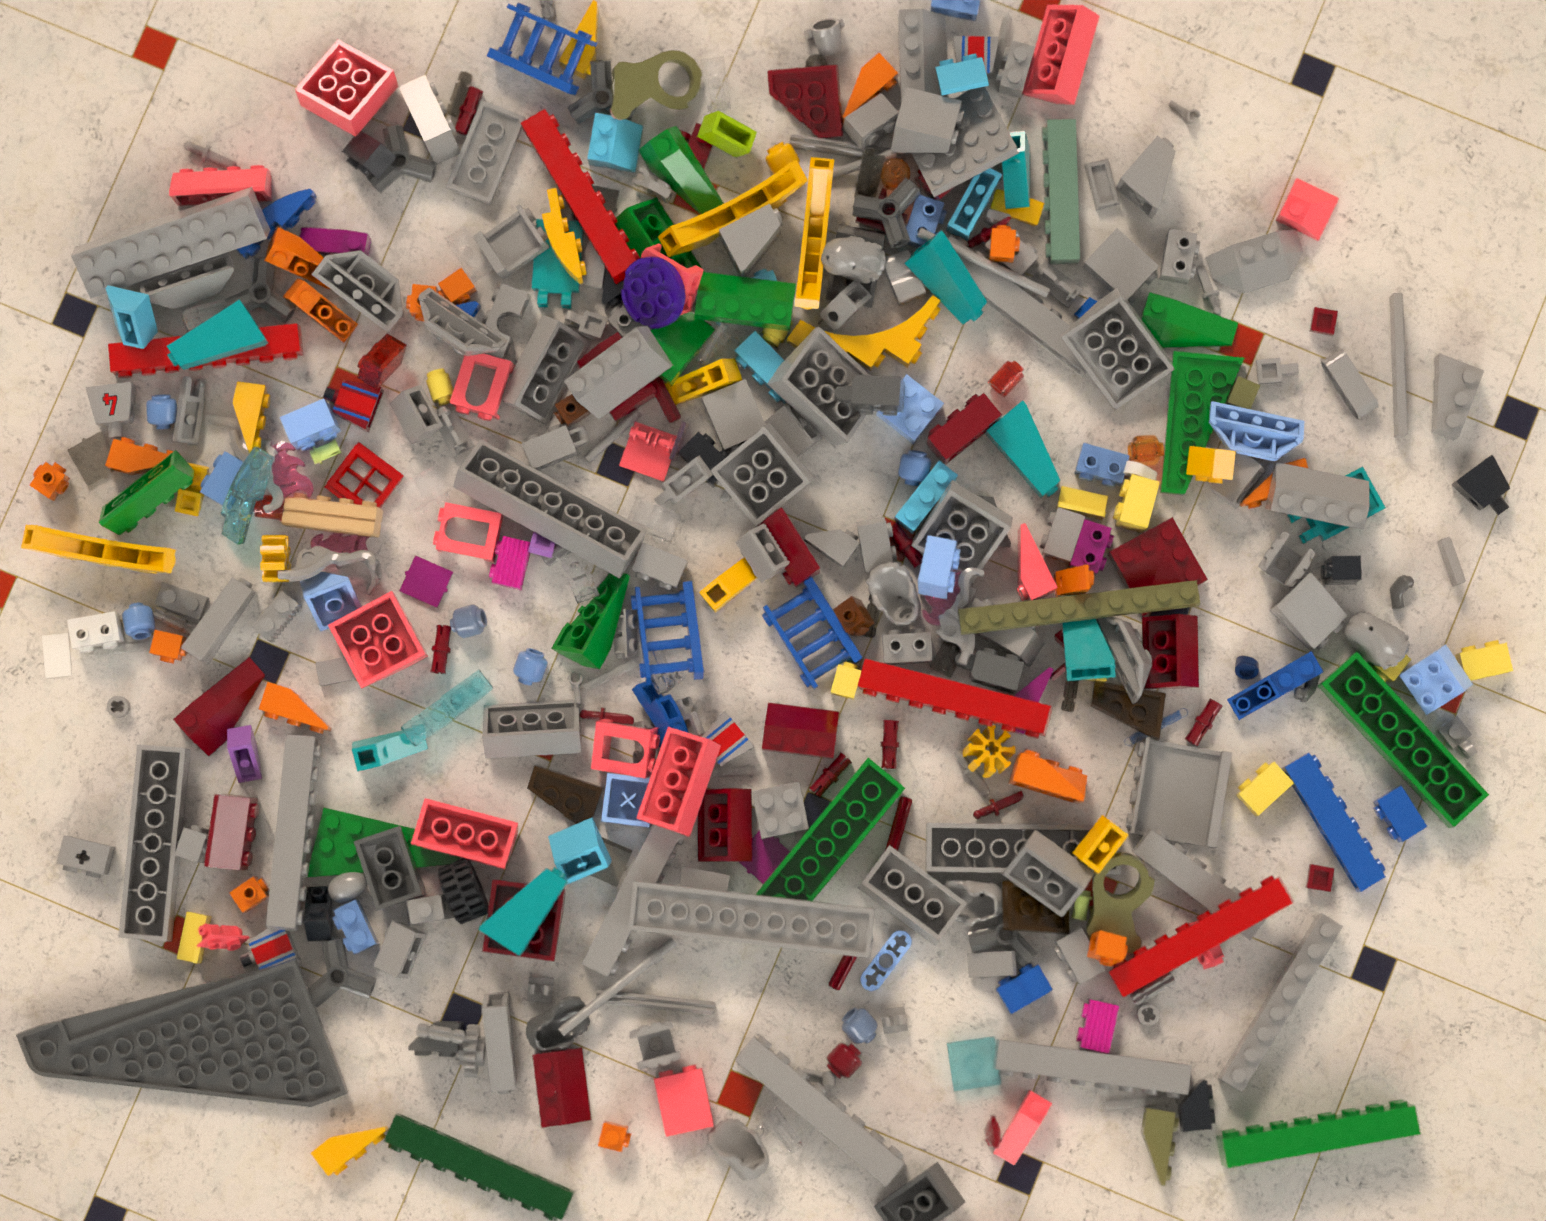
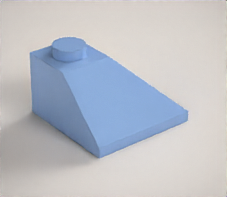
(329, 597)

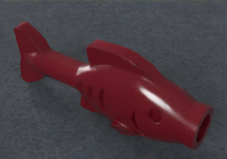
(992, 1132)

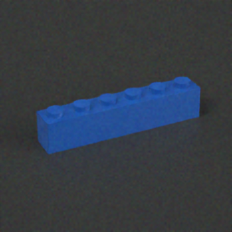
(1334, 823)

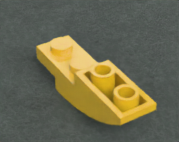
(563, 244)

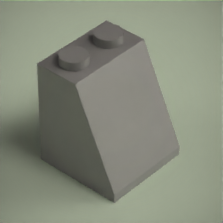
(926, 123)
(1148, 176)
(751, 238)
(1309, 613)

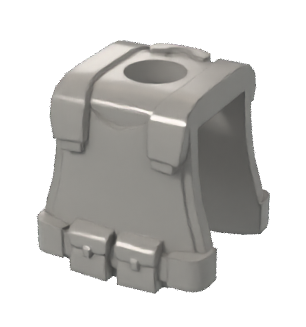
(1297, 563)
(650, 1057)

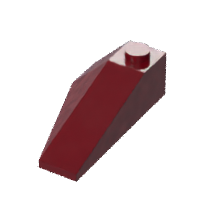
(220, 707)

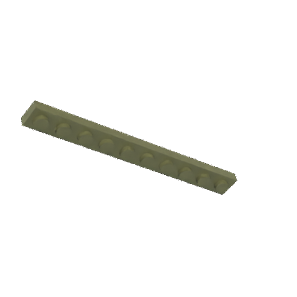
(1078, 607)

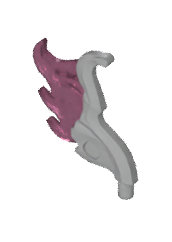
(283, 475)
(333, 550)
(946, 613)

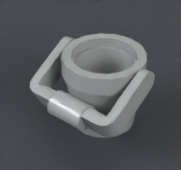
(826, 35)

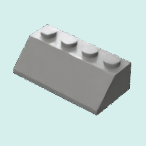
(920, 49)
(542, 369)
(619, 372)
(1319, 495)
(531, 729)
(912, 895)

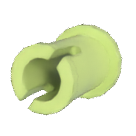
(324, 452)
(1081, 906)

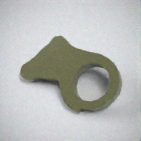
(639, 82)
(1113, 911)

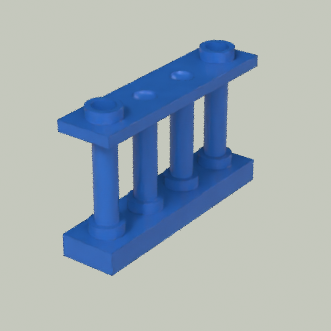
(524, 62)
(822, 613)
(689, 642)

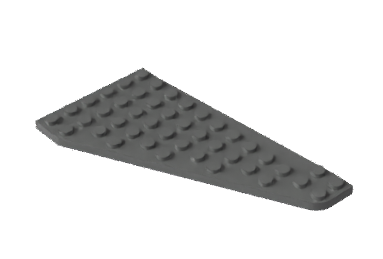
(222, 1038)

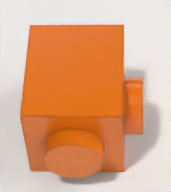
(1003, 244)
(457, 287)
(168, 646)
(250, 894)
(1107, 948)
(614, 1136)

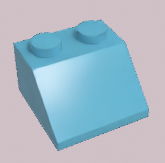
(961, 75)
(614, 143)

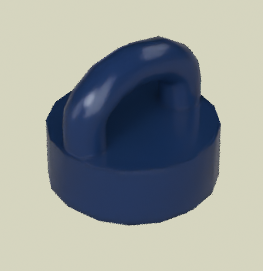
(1246, 667)

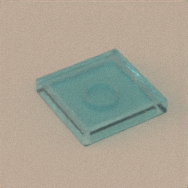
(972, 1063)

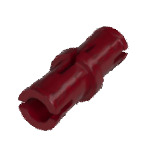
(468, 110)
(905, 545)
(441, 649)
(1203, 722)
(889, 744)
(830, 775)

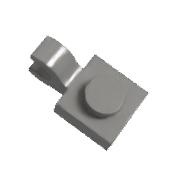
(658, 189)
(590, 325)
(1271, 370)
(691, 718)
(1456, 734)

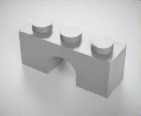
(507, 302)

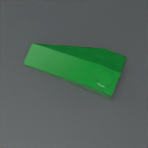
(675, 164)
(1185, 325)
(593, 631)

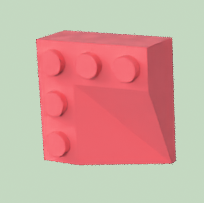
(346, 88)
(378, 640)

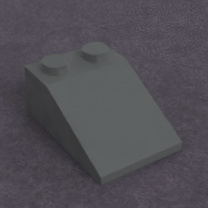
(839, 283)
(389, 868)
(924, 1198)

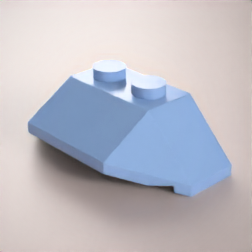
(1255, 431)

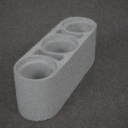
(1349, 384)

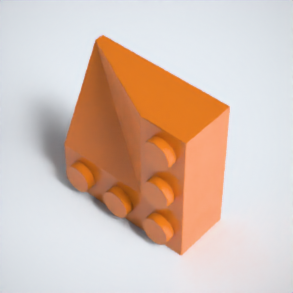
(1048, 778)

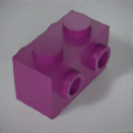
(1090, 547)

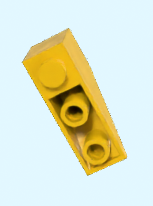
(249, 407)
(728, 585)
(339, 1149)

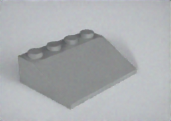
(1117, 349)
(809, 383)

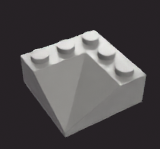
(762, 474)
(970, 522)

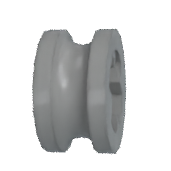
(119, 699)
(1155, 1012)

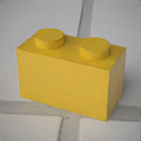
(1210, 464)
(1100, 844)

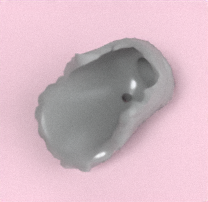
(854, 259)
(894, 593)
(1382, 645)
(979, 906)
(739, 1147)

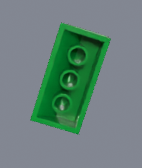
(643, 226)
(745, 301)
(146, 494)

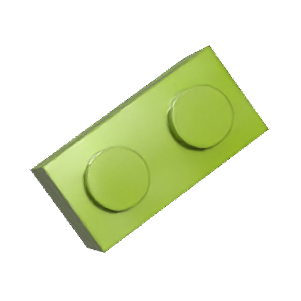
(727, 134)

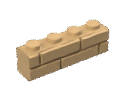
(332, 516)

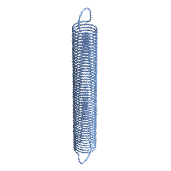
(1163, 720)

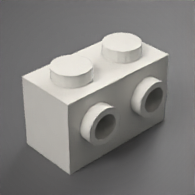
(96, 632)

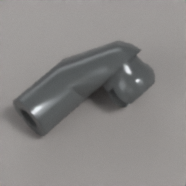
(1397, 590)
(1309, 689)

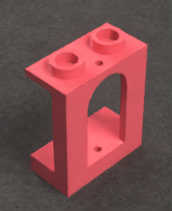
(691, 277)
(490, 407)
(445, 544)
(605, 730)

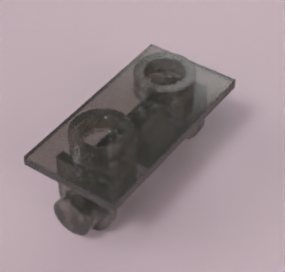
(869, 174)
(945, 659)

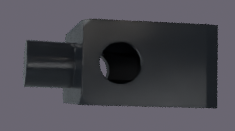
(1484, 486)

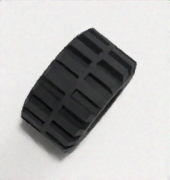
(463, 891)

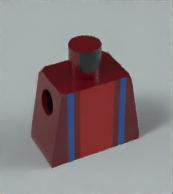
(355, 403)

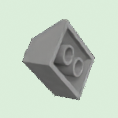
(1048, 873)

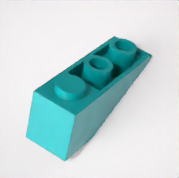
(1017, 173)
(383, 750)

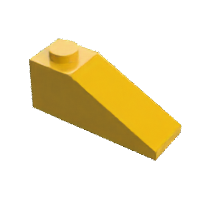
(589, 25)
(705, 380)

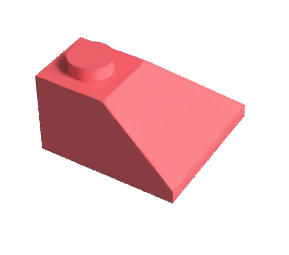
(1307, 209)

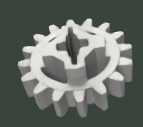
(472, 1051)

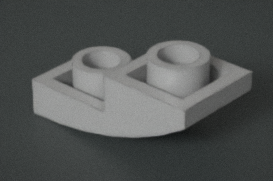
(594, 268)

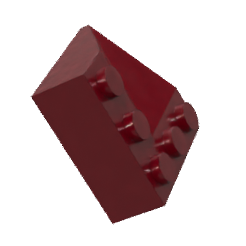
(1156, 558)
(544, 942)

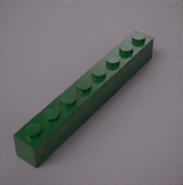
(479, 1166)

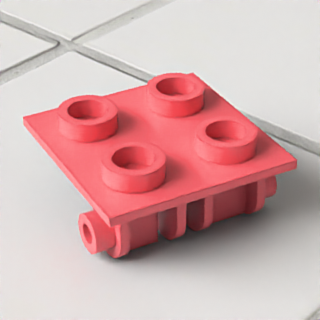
(648, 451)

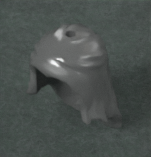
(543, 1029)

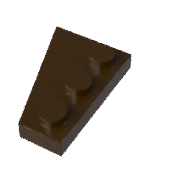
(1142, 716)
(567, 794)
(1028, 914)

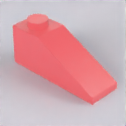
(1022, 1127)

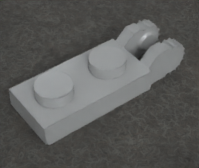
(189, 412)

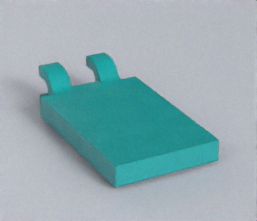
(551, 276)
(1327, 530)

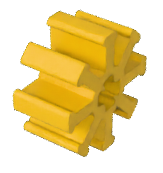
(275, 557)
(997, 759)

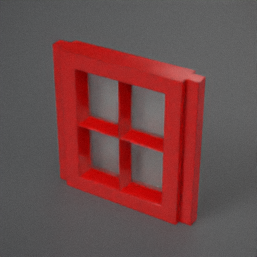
(364, 477)

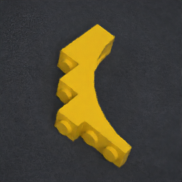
(705, 228)
(814, 233)
(869, 349)
(98, 551)

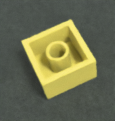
(1136, 504)

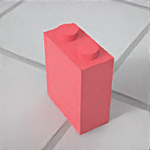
(683, 1100)

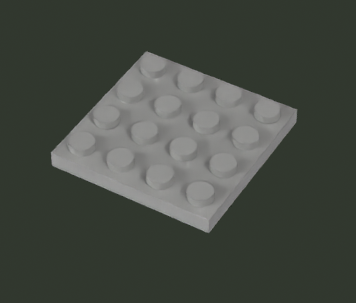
(979, 145)

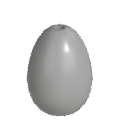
(347, 886)

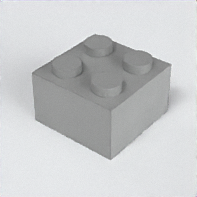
(780, 810)

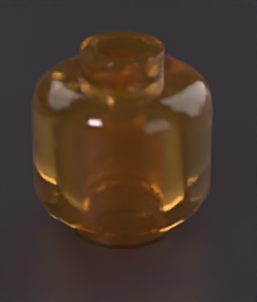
(894, 165)
(1145, 450)

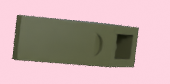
(1157, 1134)

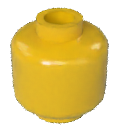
(780, 156)

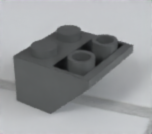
(425, 1046)

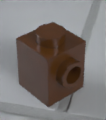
(570, 411)
(853, 616)

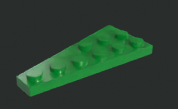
(1193, 387)
(335, 847)

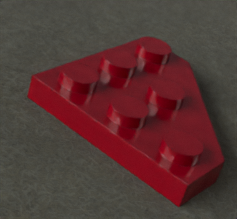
(810, 96)

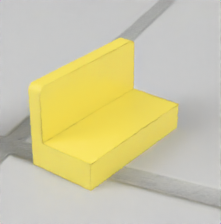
(1082, 502)
(190, 938)

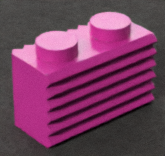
(511, 563)
(1097, 1026)

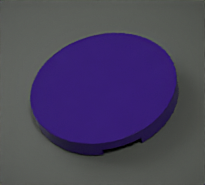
(653, 292)

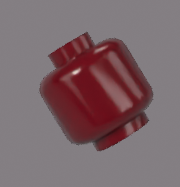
(844, 1060)

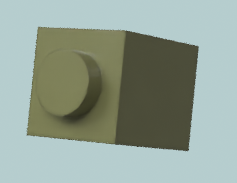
(1243, 393)

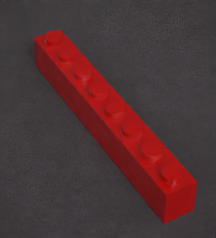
(579, 194)
(125, 360)
(954, 697)
(1201, 936)

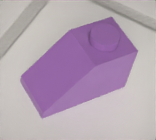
(244, 753)

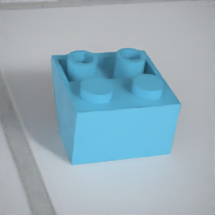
(132, 316)
(579, 850)

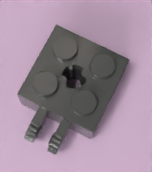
(874, 394)
(994, 670)

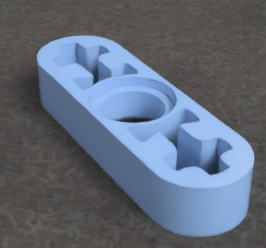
(870, 971)

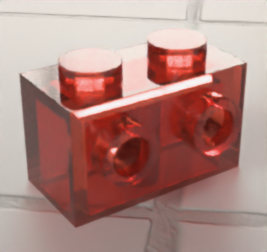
(381, 361)

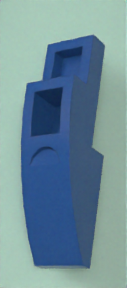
(284, 213)
(1275, 685)
(660, 709)

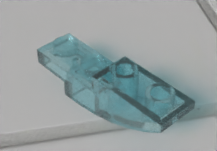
(243, 493)
(447, 708)

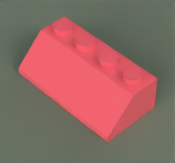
(1061, 53)
(203, 186)
(678, 781)
(465, 833)

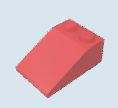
(1033, 574)

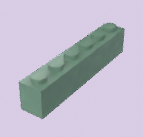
(1062, 191)

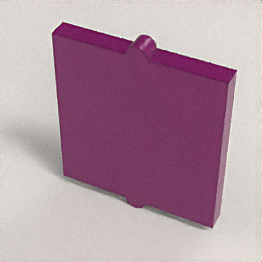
(426, 581)
(766, 857)

